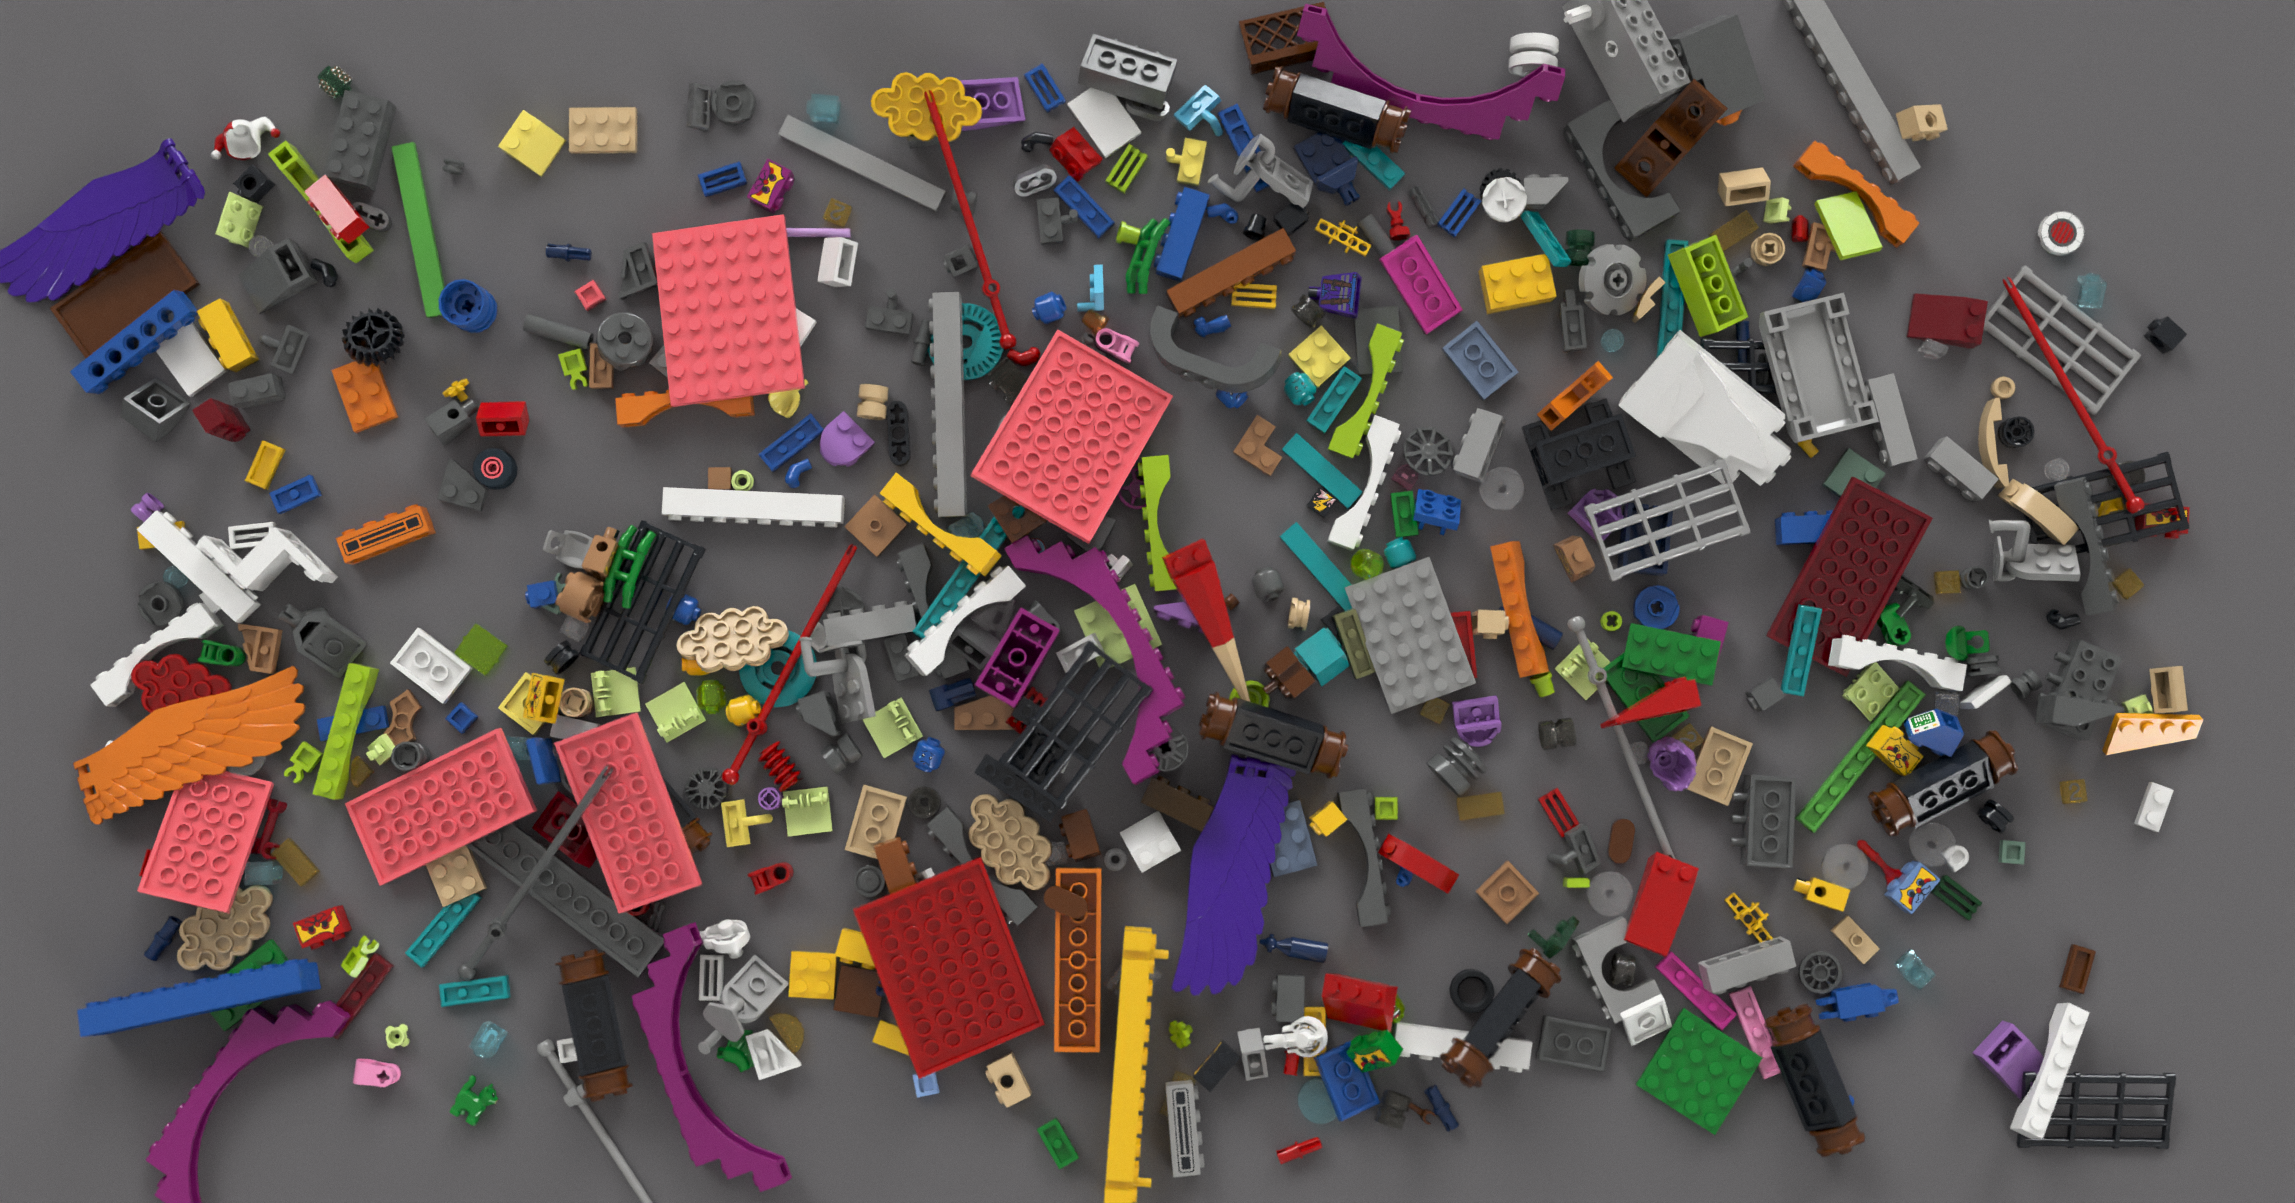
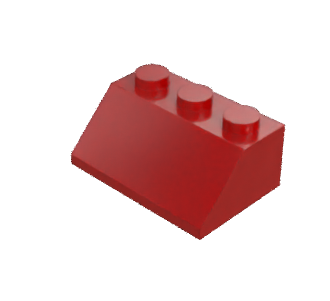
(1359, 1001)

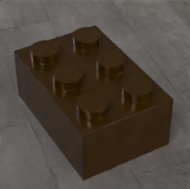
(1177, 803)

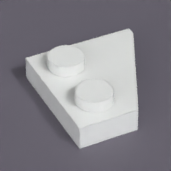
(770, 1054)

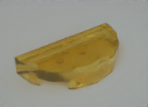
(790, 1030)

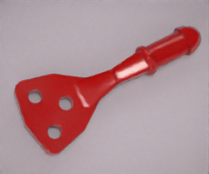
(1874, 856)

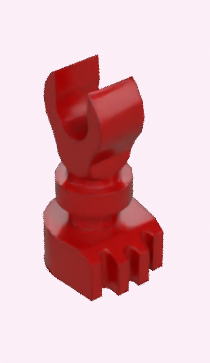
(1398, 231)

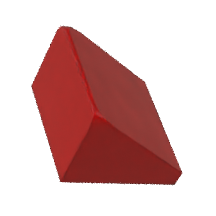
(1800, 229)

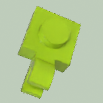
(357, 957)

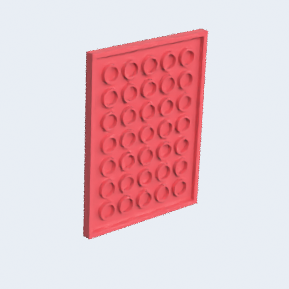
(728, 310)
(1072, 436)

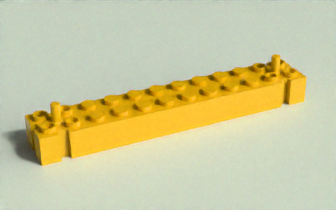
(1128, 1073)

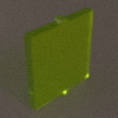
(480, 649)

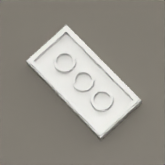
(190, 359)

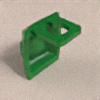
(1957, 642)

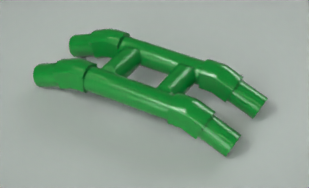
(1155, 232)
(631, 578)

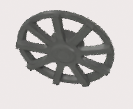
(1428, 450)

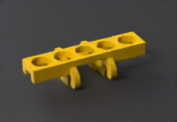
(1338, 231)
(1747, 911)

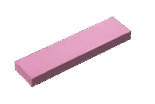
(1754, 1030)

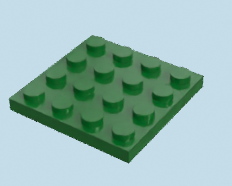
(1698, 1071)

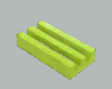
(1136, 152)

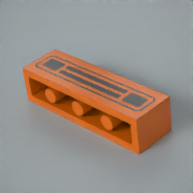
(385, 535)

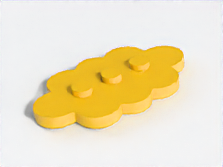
(908, 111)

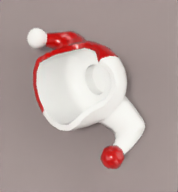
(243, 138)

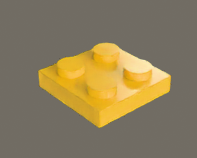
(812, 975)

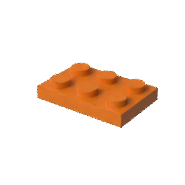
(364, 395)

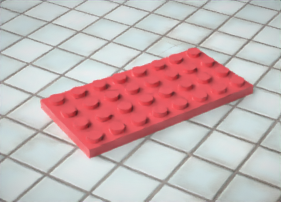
(440, 806)
(630, 815)

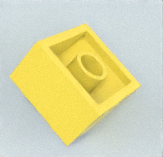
(532, 143)

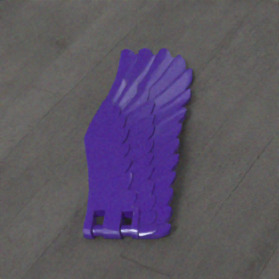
(98, 224)
(1230, 876)

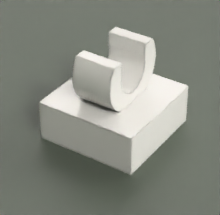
(1120, 566)

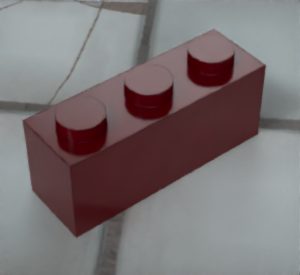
(221, 420)

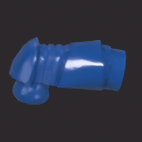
(1214, 326)

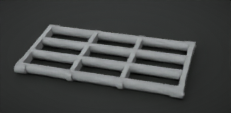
(2083, 345)
(1651, 537)

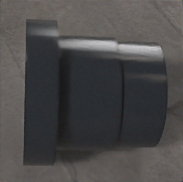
(1255, 227)

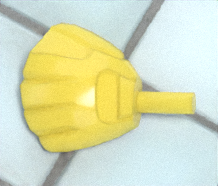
(785, 402)

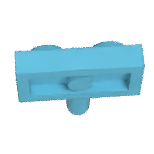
(1199, 108)
(1096, 293)

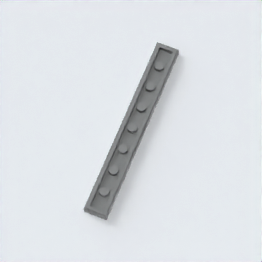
(862, 163)

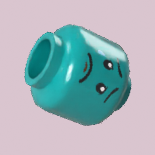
(1300, 389)

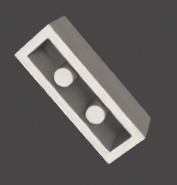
(1479, 445)
(1960, 469)

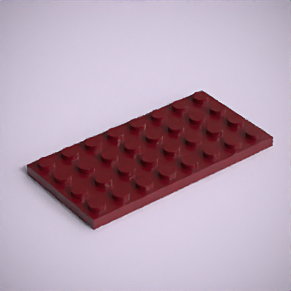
(1853, 567)

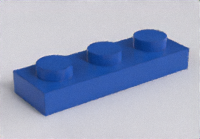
(371, 720)

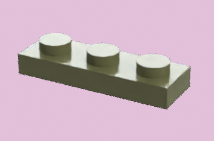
(1354, 643)

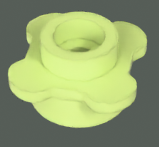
(391, 1038)

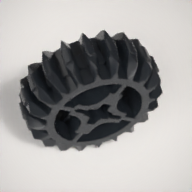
(384, 341)

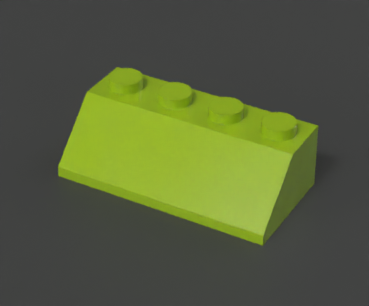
(1708, 286)

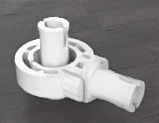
(732, 932)
(1300, 1040)

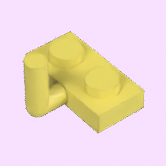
(1190, 161)

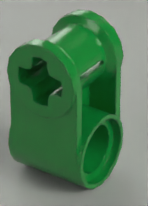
(1891, 624)
(218, 653)

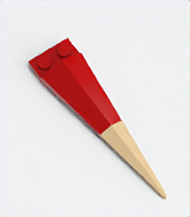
(1199, 586)

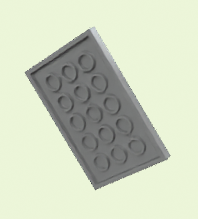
(1410, 635)

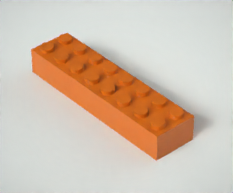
(1078, 964)

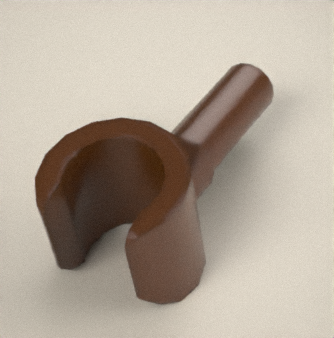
(1231, 601)
(1422, 1112)

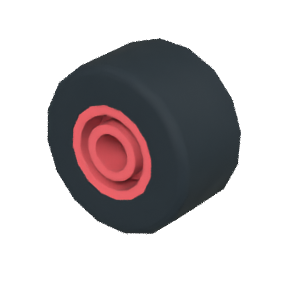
(502, 472)

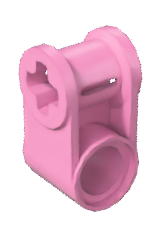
(1117, 345)
(373, 1073)

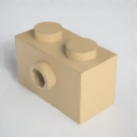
(1744, 186)
(1489, 623)
(2168, 689)

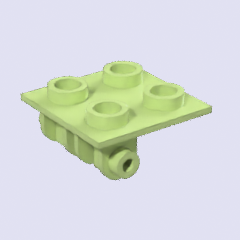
(238, 220)
(1575, 669)
(1871, 690)
(615, 693)
(675, 712)
(893, 727)
(807, 811)

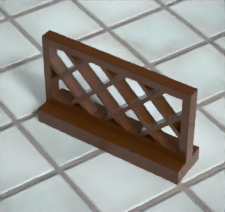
(1282, 57)

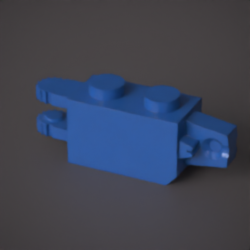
(1857, 1001)

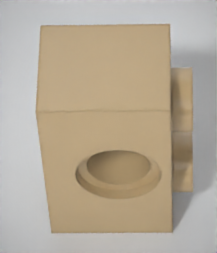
(1921, 122)
(1008, 1066)

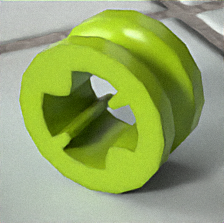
(1618, 621)

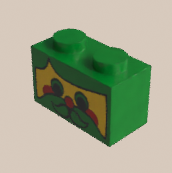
(1374, 1050)

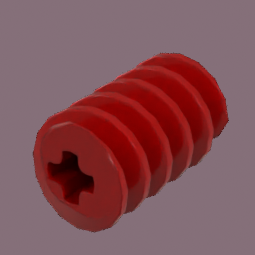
(779, 766)

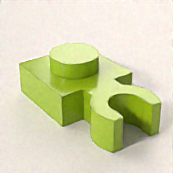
(573, 364)
(305, 759)

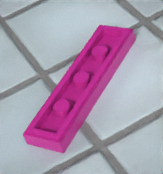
(1692, 988)

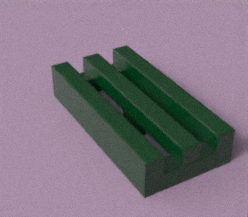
(1971, 908)

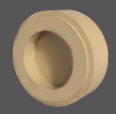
(2002, 388)

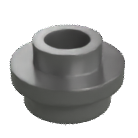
(1107, 859)

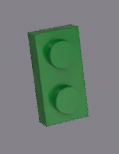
(1403, 513)
(1058, 1143)

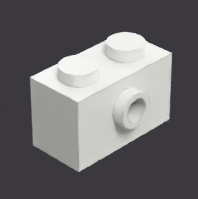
(837, 262)

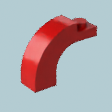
(1418, 863)

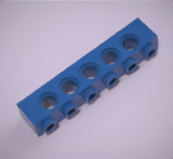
(88, 372)

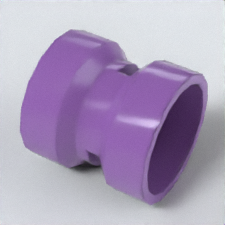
(147, 507)
(773, 797)

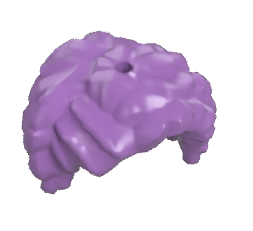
(1672, 763)

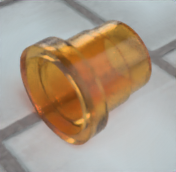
(1095, 321)

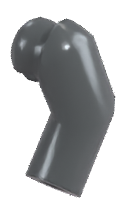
(1089, 340)

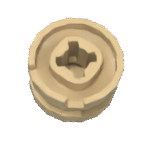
(1767, 249)
(1298, 614)

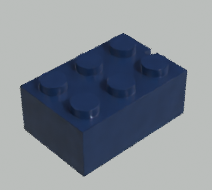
(1644, 551)

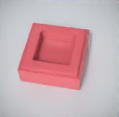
(590, 295)

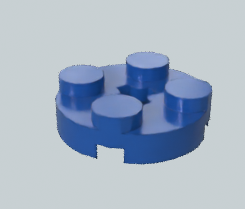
(1668, 604)

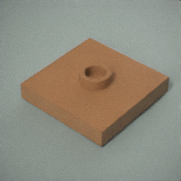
(875, 525)
(1507, 892)

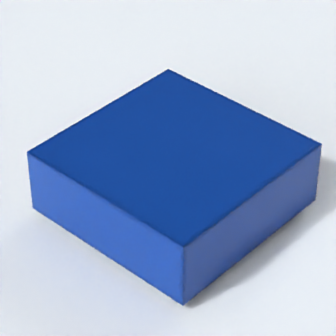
(461, 717)

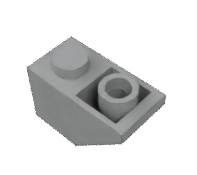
(1542, 190)

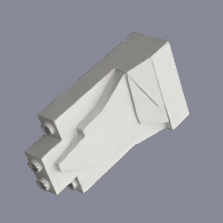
(1708, 412)

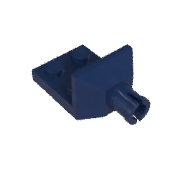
(1329, 165)

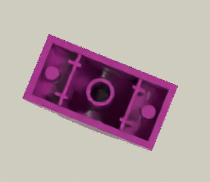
(1018, 658)

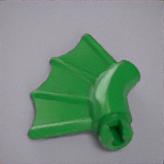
(737, 1052)

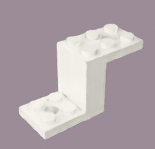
(267, 560)

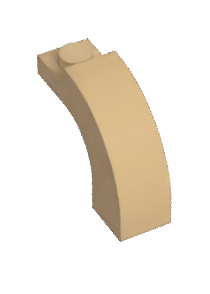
(2040, 510)

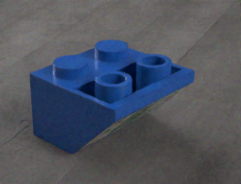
(1935, 730)

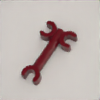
(263, 844)

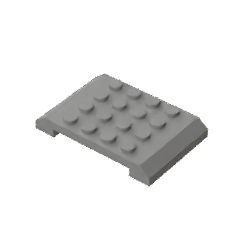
(1816, 368)

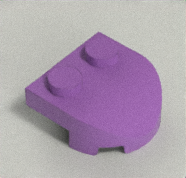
(844, 441)
(1602, 518)
(1477, 720)

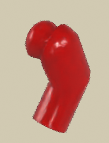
(1025, 358)

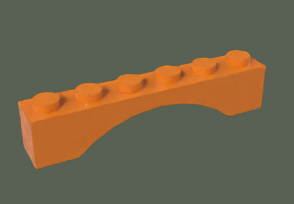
(1892, 221)
(639, 410)
(1510, 575)

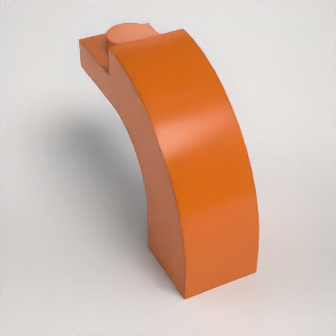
(1574, 395)

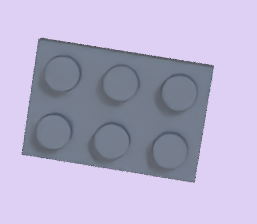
(1479, 360)
(1295, 847)

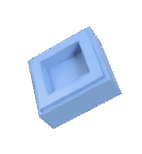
(926, 1086)

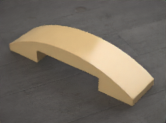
(1987, 442)

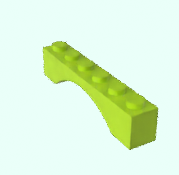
(302, 177)
(1382, 349)
(1156, 475)
(335, 763)

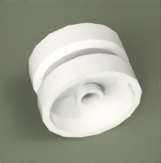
(1531, 51)

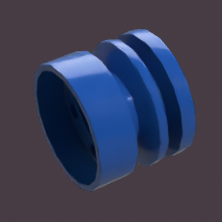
(458, 299)

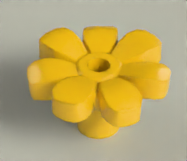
(457, 389)

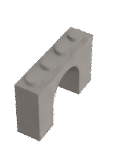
(1592, 948)

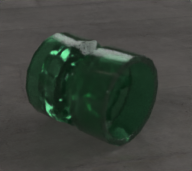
(1579, 240)

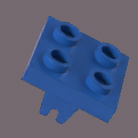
(1437, 510)

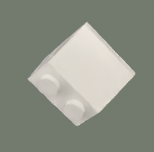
(1150, 841)

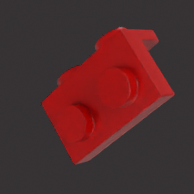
(1075, 153)

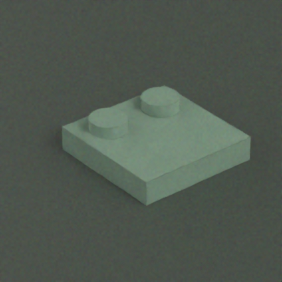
(1852, 466)

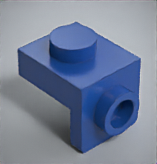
(1810, 285)
(541, 594)

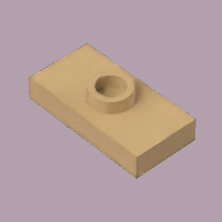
(1855, 939)

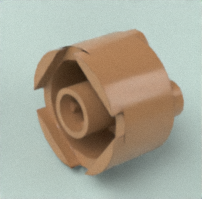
(581, 596)

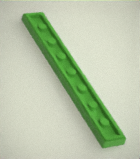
(419, 226)
(1857, 758)

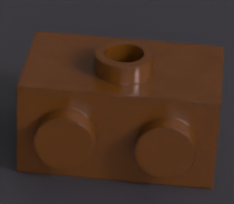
(1080, 835)

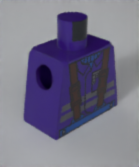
(1338, 294)

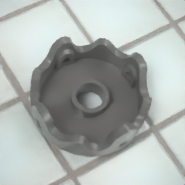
(624, 355)

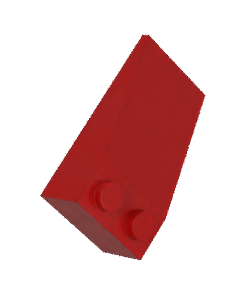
(1673, 698)
(1660, 903)

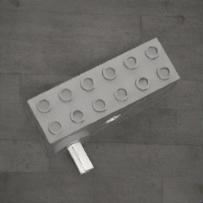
(1628, 53)

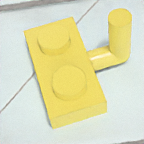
(737, 822)

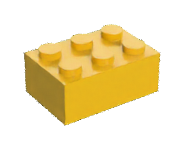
(1517, 283)

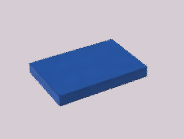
(543, 760)
(1345, 1084)

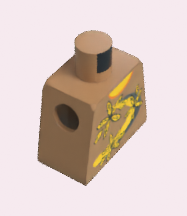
(601, 554)
(1574, 557)

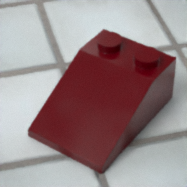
(1947, 319)
(577, 843)

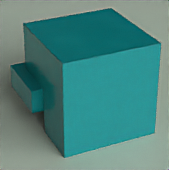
(1322, 656)

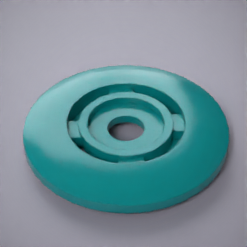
(985, 347)
(795, 688)

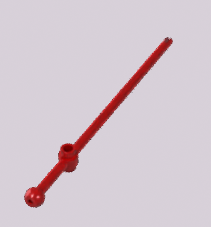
(1007, 340)
(2133, 503)
(758, 724)

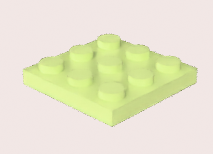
(1097, 620)

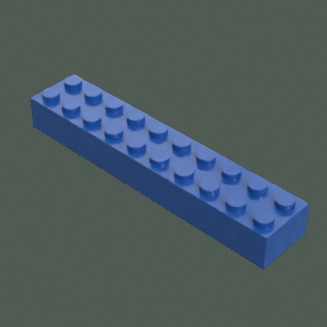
(198, 997)

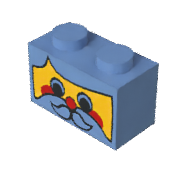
(1911, 886)

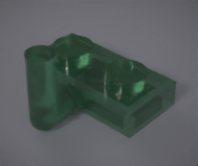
(1557, 940)

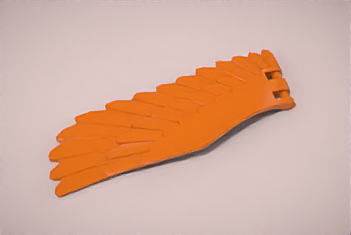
(190, 741)

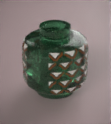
(334, 81)

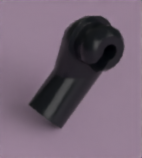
(1034, 138)
(328, 272)

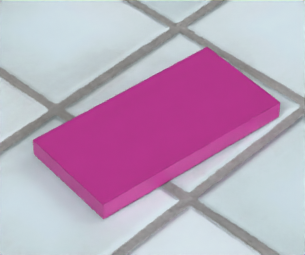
(1420, 284)

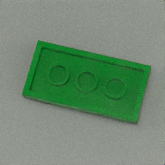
(1671, 654)
(1635, 685)
(265, 955)

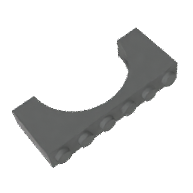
(1633, 213)

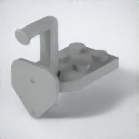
(1270, 169)
(2031, 560)
(848, 676)
(752, 991)

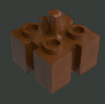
(1287, 674)

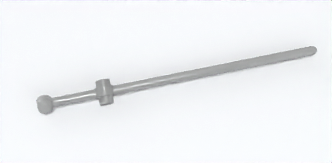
(1577, 625)
(574, 1097)

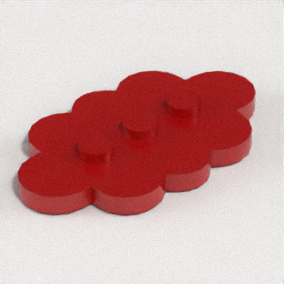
(175, 682)

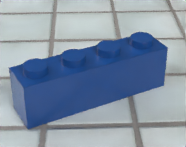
(1182, 234)
(1800, 529)

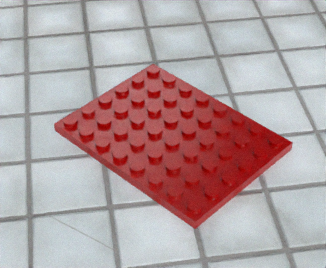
(949, 967)

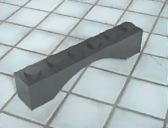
(2075, 500)
(917, 569)
(950, 831)
(1370, 904)

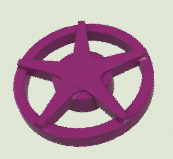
(1134, 490)

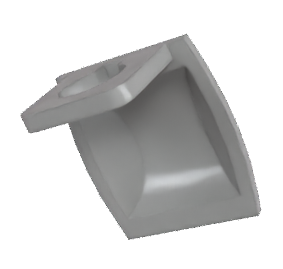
(571, 549)

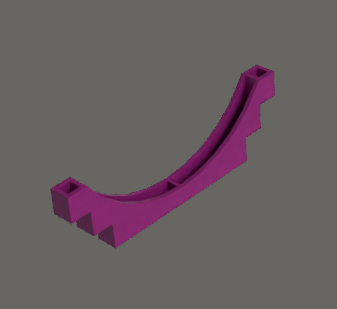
(1475, 114)
(1095, 578)
(260, 1032)
(703, 1131)

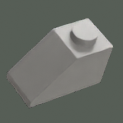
(1252, 1054)

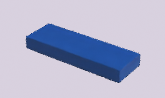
(1088, 210)
(791, 442)

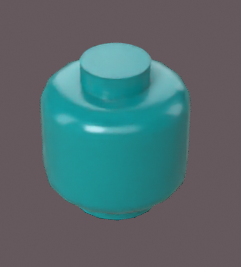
(1399, 553)

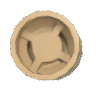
(872, 402)
(576, 702)

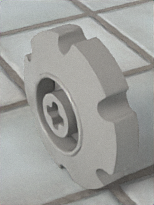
(1612, 279)

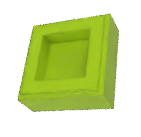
(1386, 808)
(1576, 882)

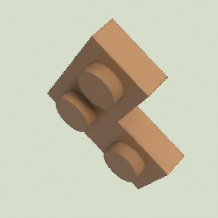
(1817, 248)
(601, 372)
(1252, 447)

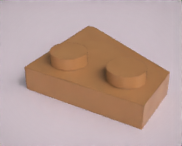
(261, 647)

